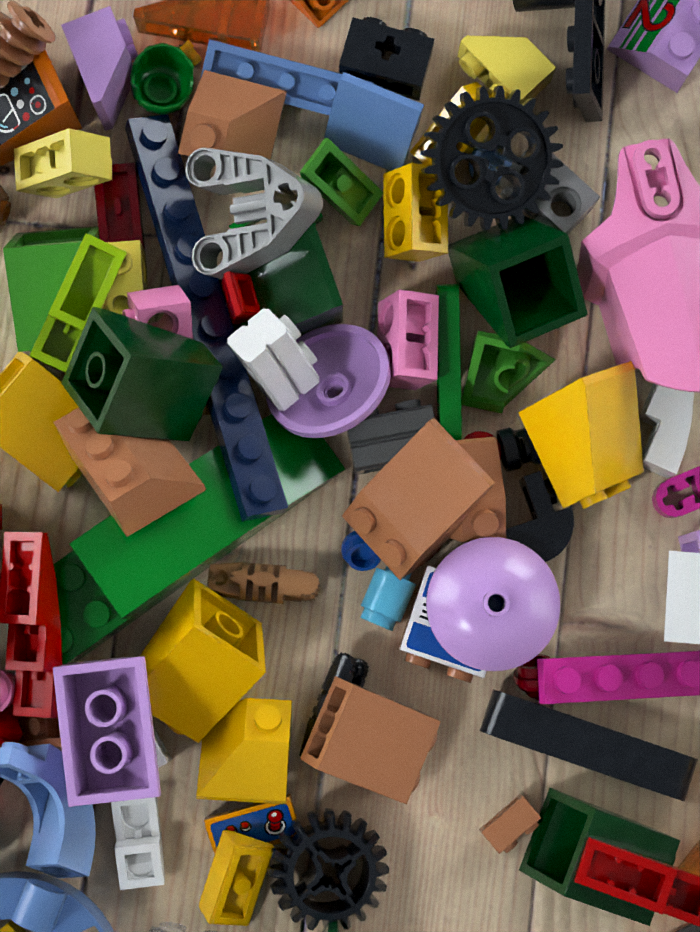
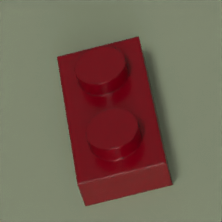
(120, 206)

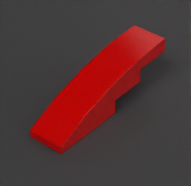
(33, 620)
(640, 880)

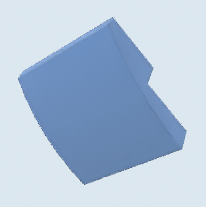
(373, 122)

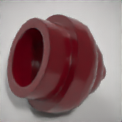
(527, 677)

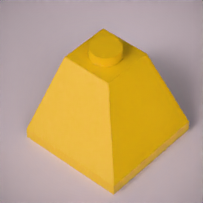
(247, 753)

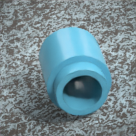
(387, 598)

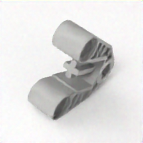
(254, 244)

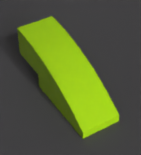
(83, 288)

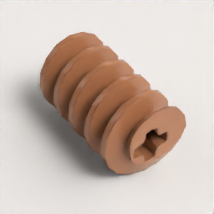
(21, 39)

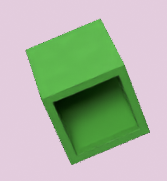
(35, 273)

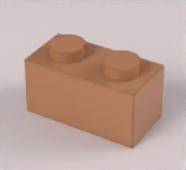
(510, 824)

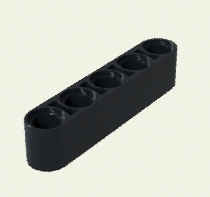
(588, 745)

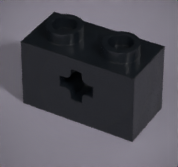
(407, 65)

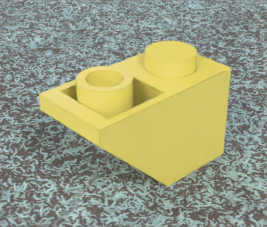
(506, 63)

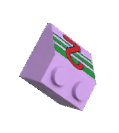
(661, 39)

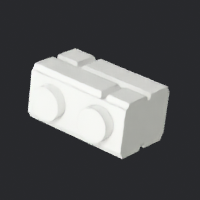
(275, 358)

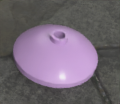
(351, 382)
(461, 612)

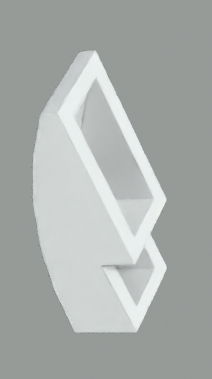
(671, 419)

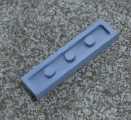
(305, 84)

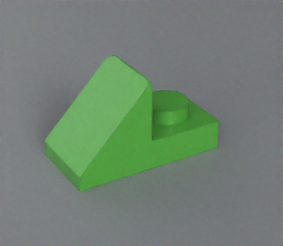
(341, 182)

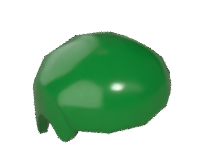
(162, 79)

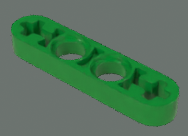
(449, 360)

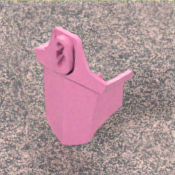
(647, 267)

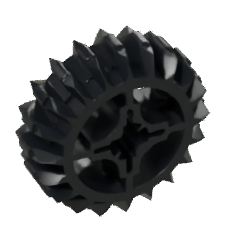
(313, 883)

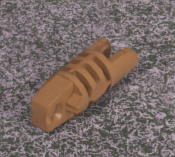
(262, 582)

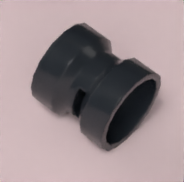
(513, 445)

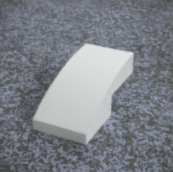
(138, 843)

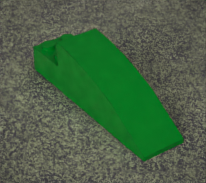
(119, 577)

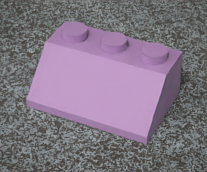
(106, 731)

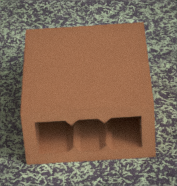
(370, 740)

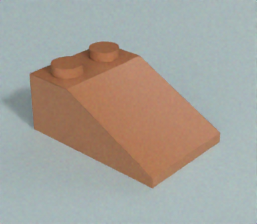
(418, 499)

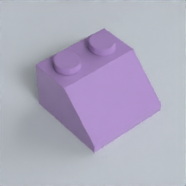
(104, 58)

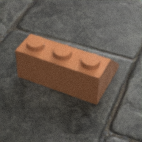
(131, 475)

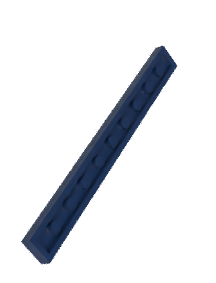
(232, 398)

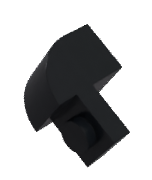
(548, 530)

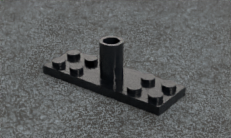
(587, 43)

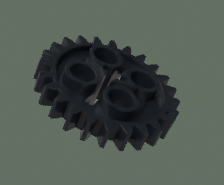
(504, 120)

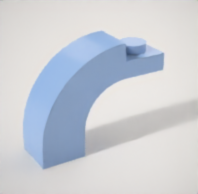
(61, 834)

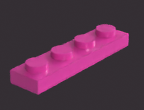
(618, 677)

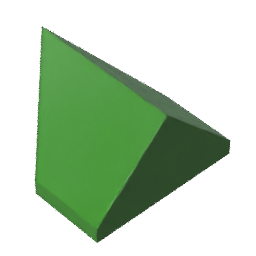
(500, 372)

